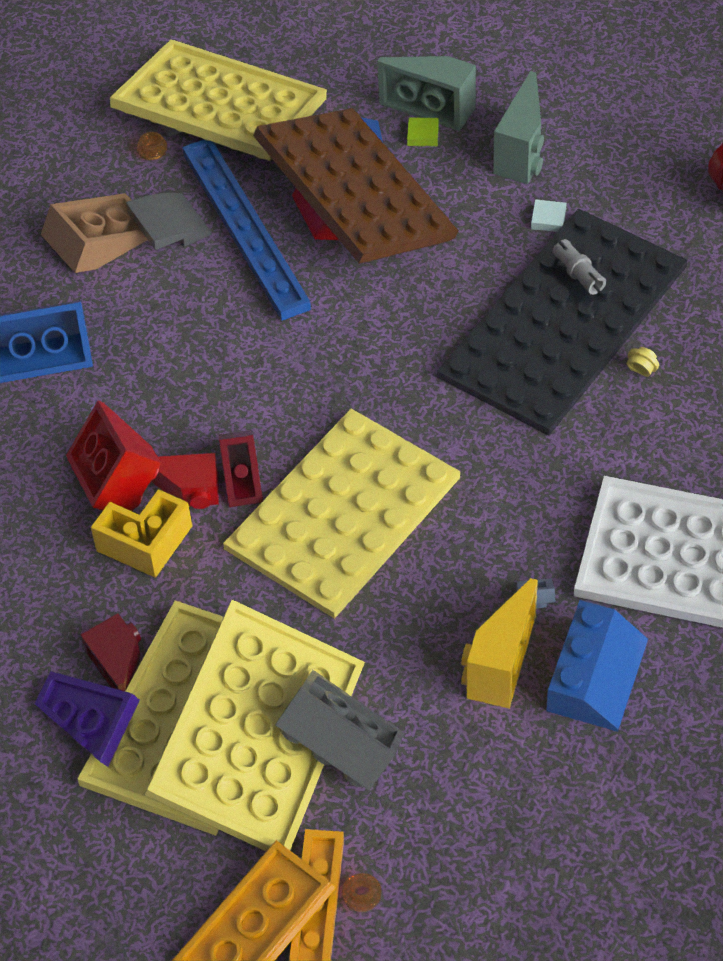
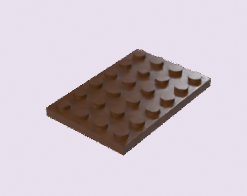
(355, 184)

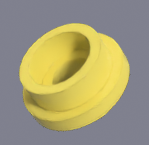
(642, 361)

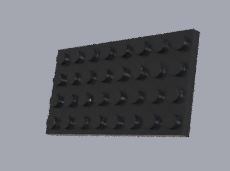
(552, 335)

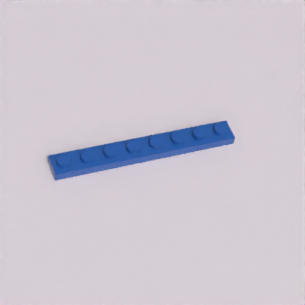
(247, 229)

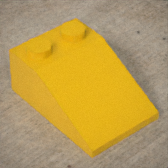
(500, 648)

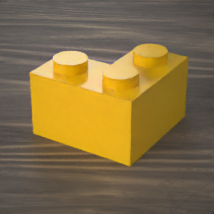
(143, 539)

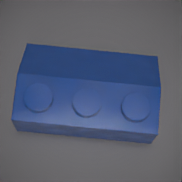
(43, 341)
(596, 667)

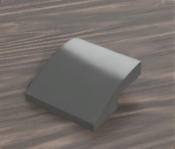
(167, 219)

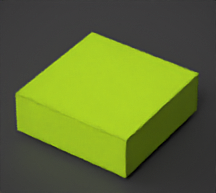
(423, 131)

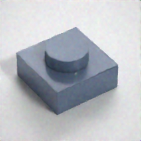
(545, 592)

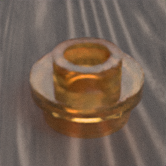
(151, 146)
(361, 902)

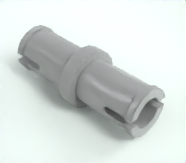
(579, 266)

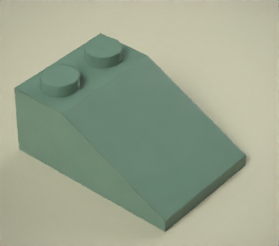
(429, 87)
(519, 135)

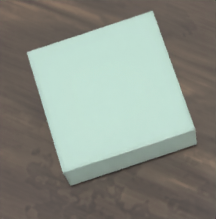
(548, 215)

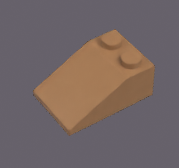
(91, 231)

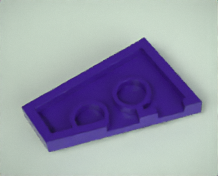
(88, 712)

